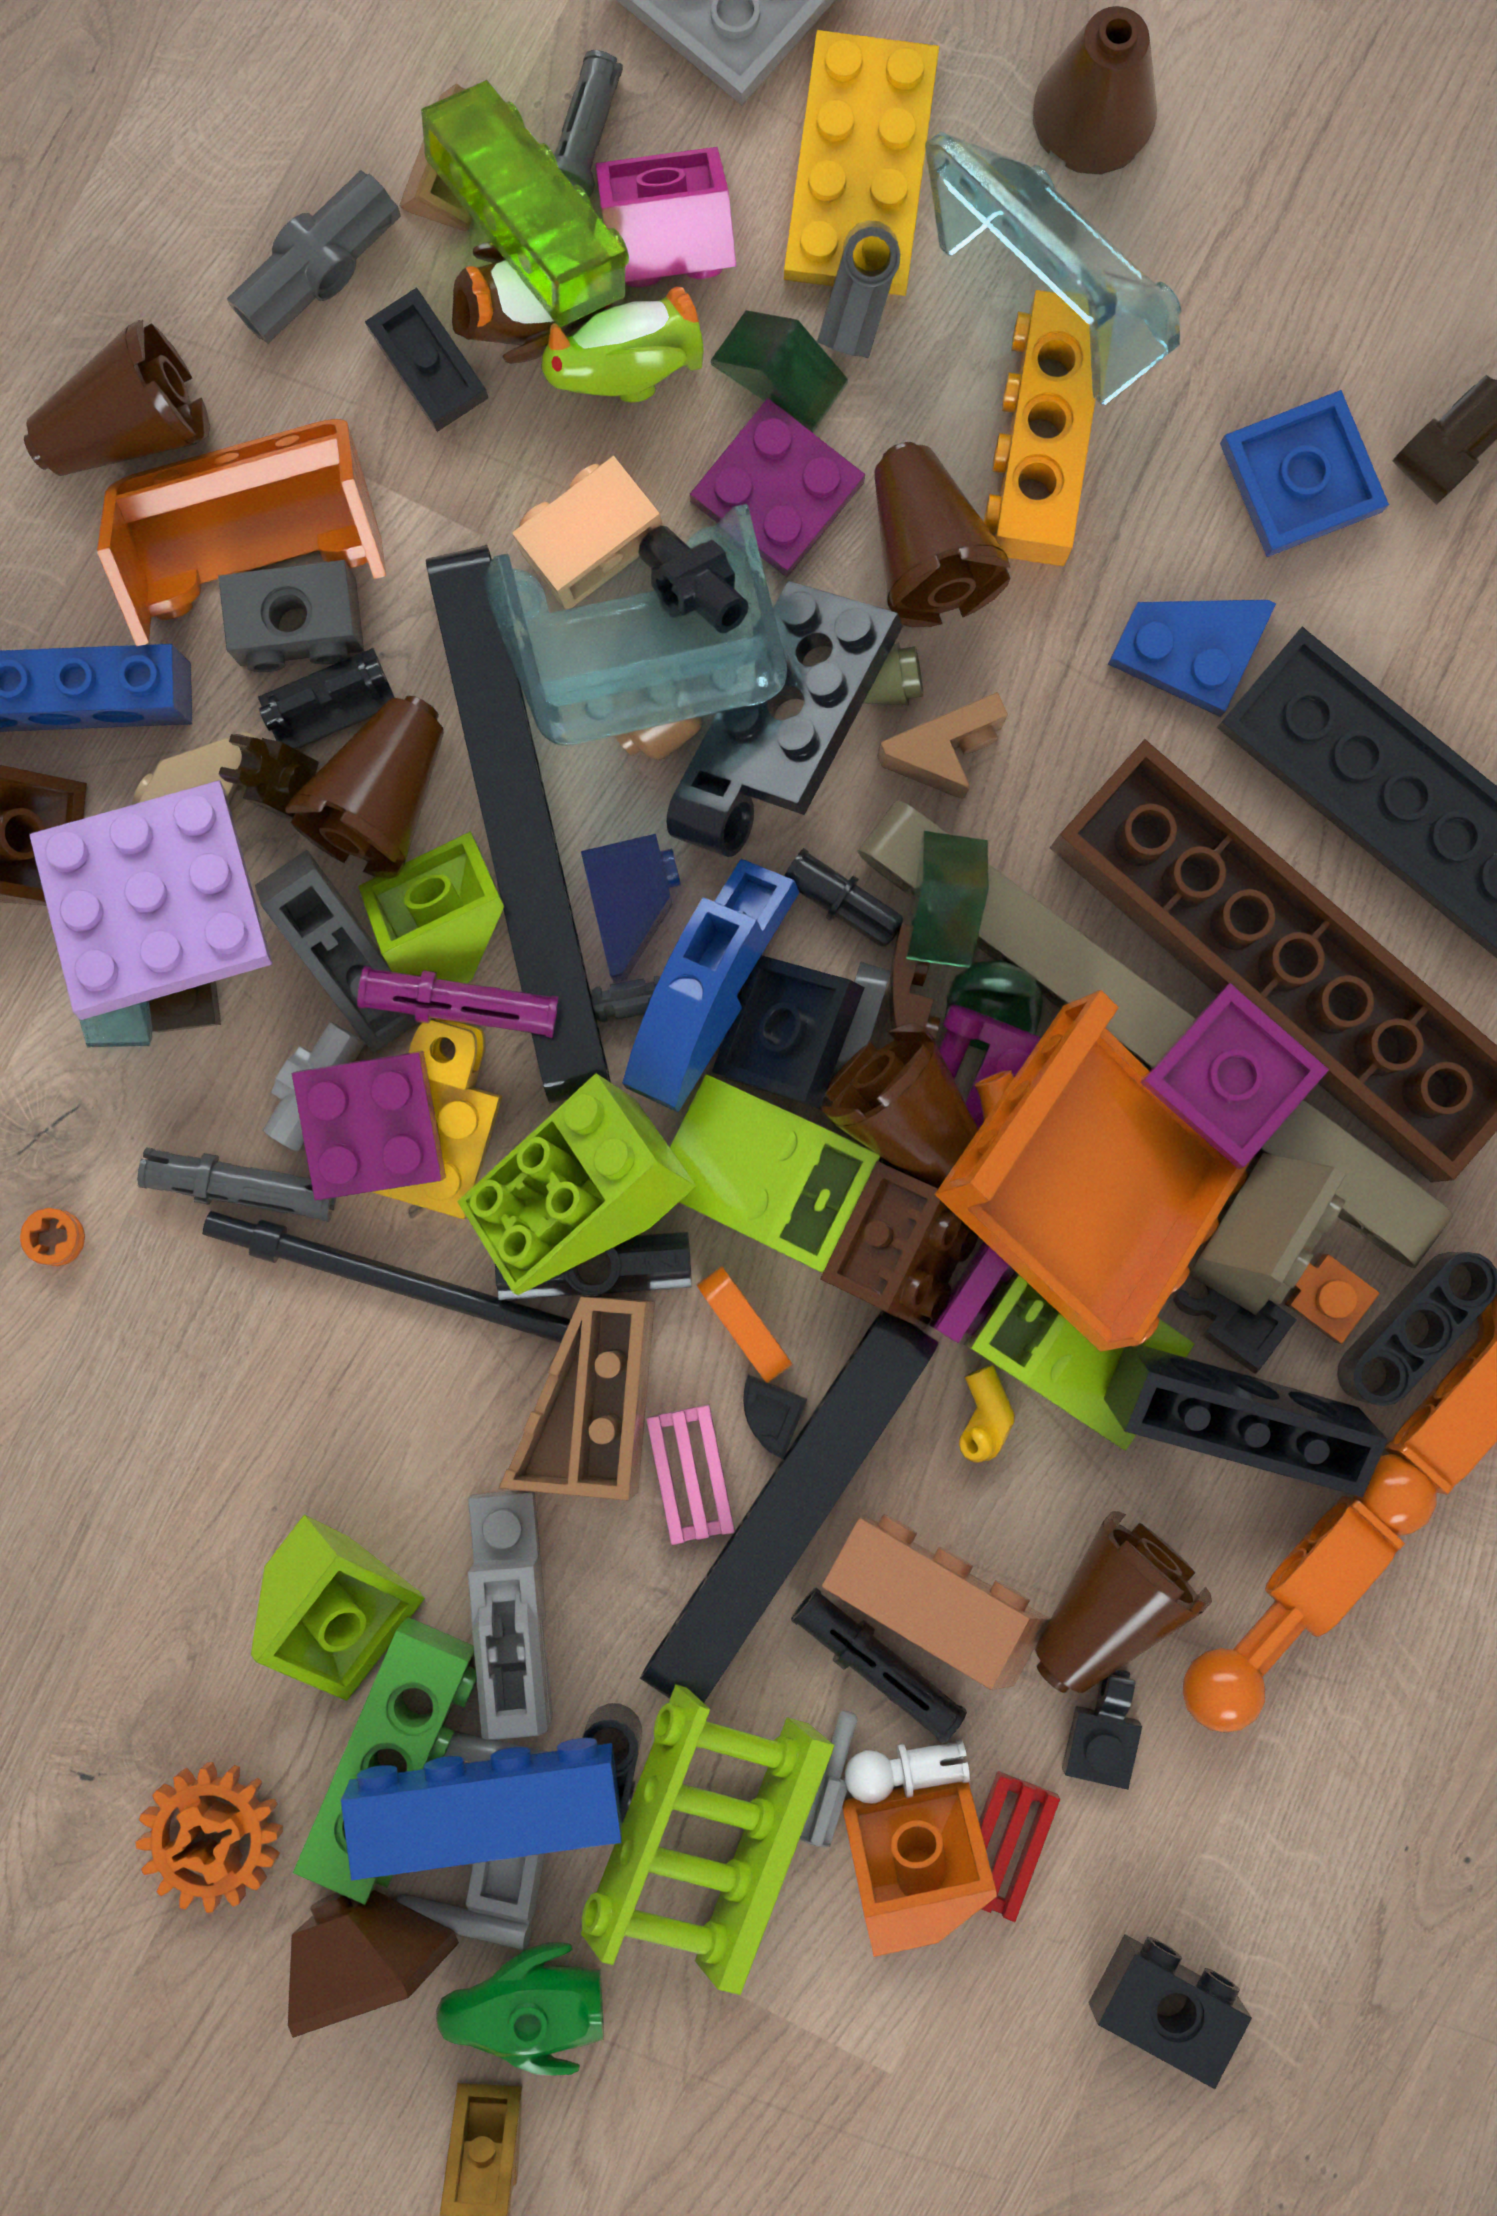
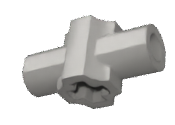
(332, 1048)

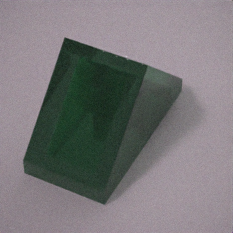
(781, 363)
(948, 899)

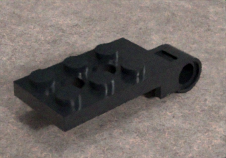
(787, 759)

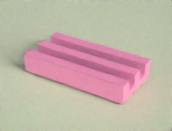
(701, 1528)

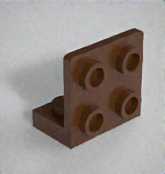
(900, 1248)

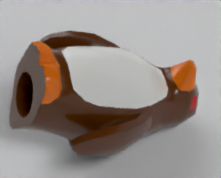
(500, 308)

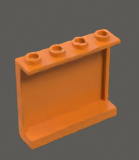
(1091, 1181)

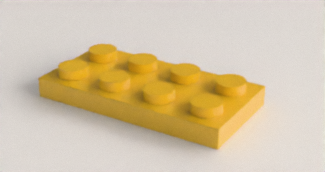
(860, 153)

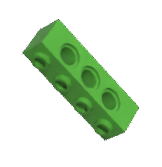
(415, 1659)

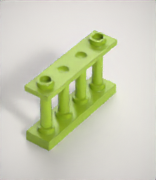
(748, 1881)

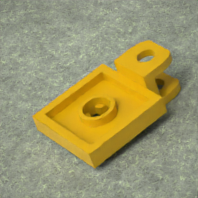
(462, 1114)

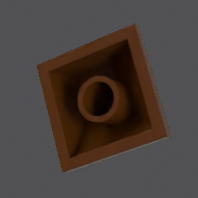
(30, 805)
(359, 1959)

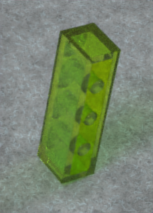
(525, 203)

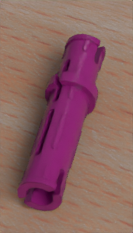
(456, 1001)

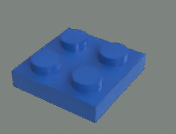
(1304, 473)

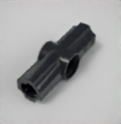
(637, 1265)

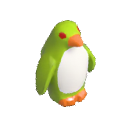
(626, 348)

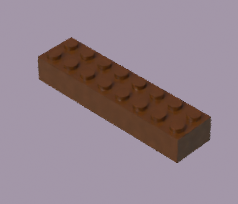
(1255, 922)

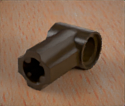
(1450, 447)

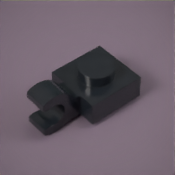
(1103, 1740)

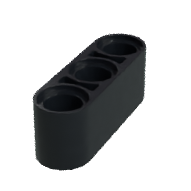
(1446, 1319)

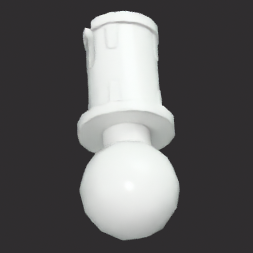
(873, 1776)

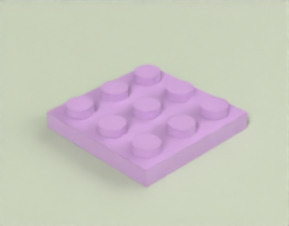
(149, 900)

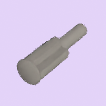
(832, 1789)

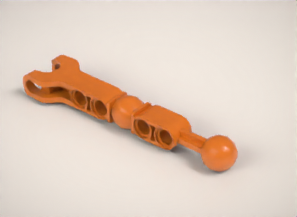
(1357, 1535)

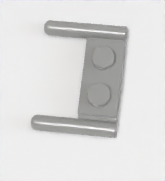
(500, 1891)

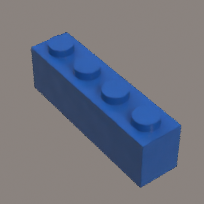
(481, 1809)

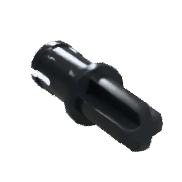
(844, 899)

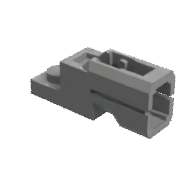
(508, 1616)

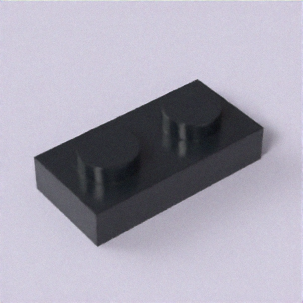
(426, 359)

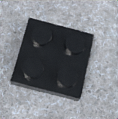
(789, 1030)

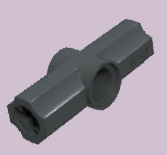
(314, 256)

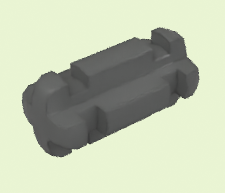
(623, 999)

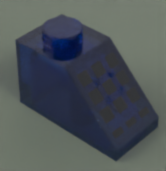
(629, 897)

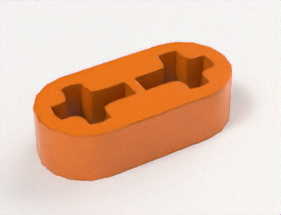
(744, 1324)

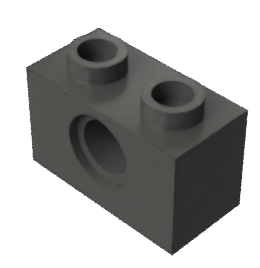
(259, 599)

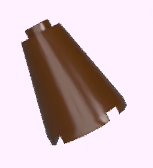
(1099, 95)
(118, 407)
(932, 540)
(373, 788)
(903, 1105)
(1117, 1606)

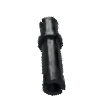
(880, 1666)

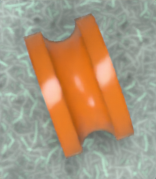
(64, 1251)

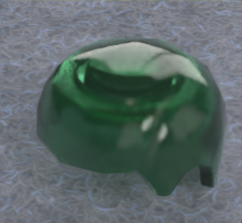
(1000, 993)

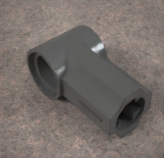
(859, 294)

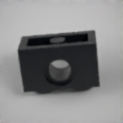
(1193, 2040)

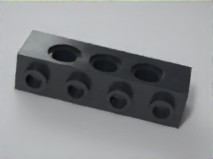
(1244, 1419)

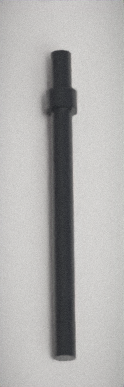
(271, 1241)

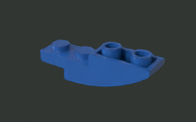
(701, 983)

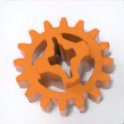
(215, 1861)

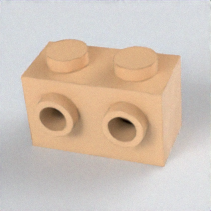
(587, 531)

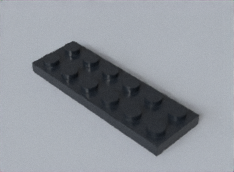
(1376, 778)

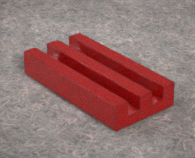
(1049, 1802)

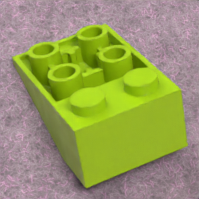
(770, 1172)
(575, 1187)
(1054, 1359)

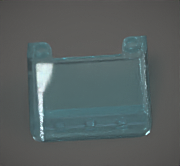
(1127, 313)
(631, 663)

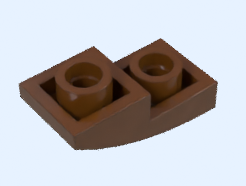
(904, 1005)

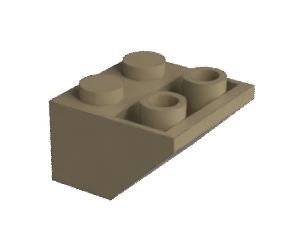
(1263, 1234)

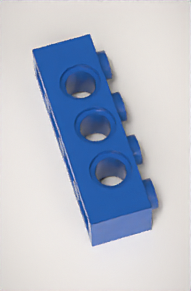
(94, 687)

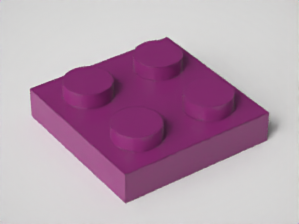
(785, 478)
(1234, 1076)
(368, 1125)

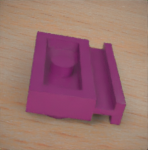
(968, 1298)

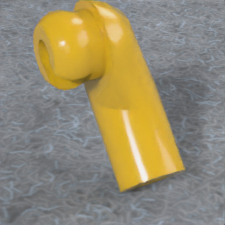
(991, 1419)

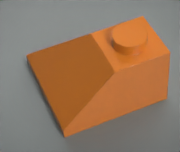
(918, 1865)

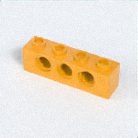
(1044, 527)

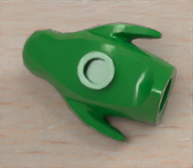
(528, 2011)

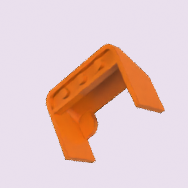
(234, 514)

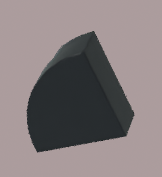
(772, 1414)

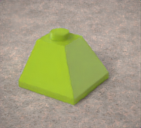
(436, 912)
(328, 1609)

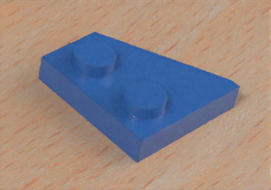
(1192, 647)

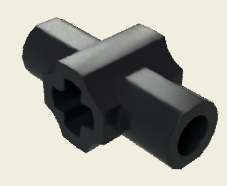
(693, 579)

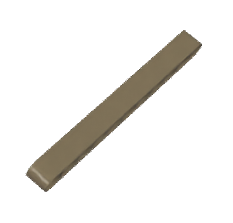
(1069, 966)

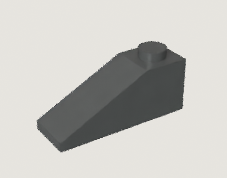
(329, 943)

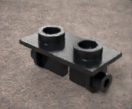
(326, 700)

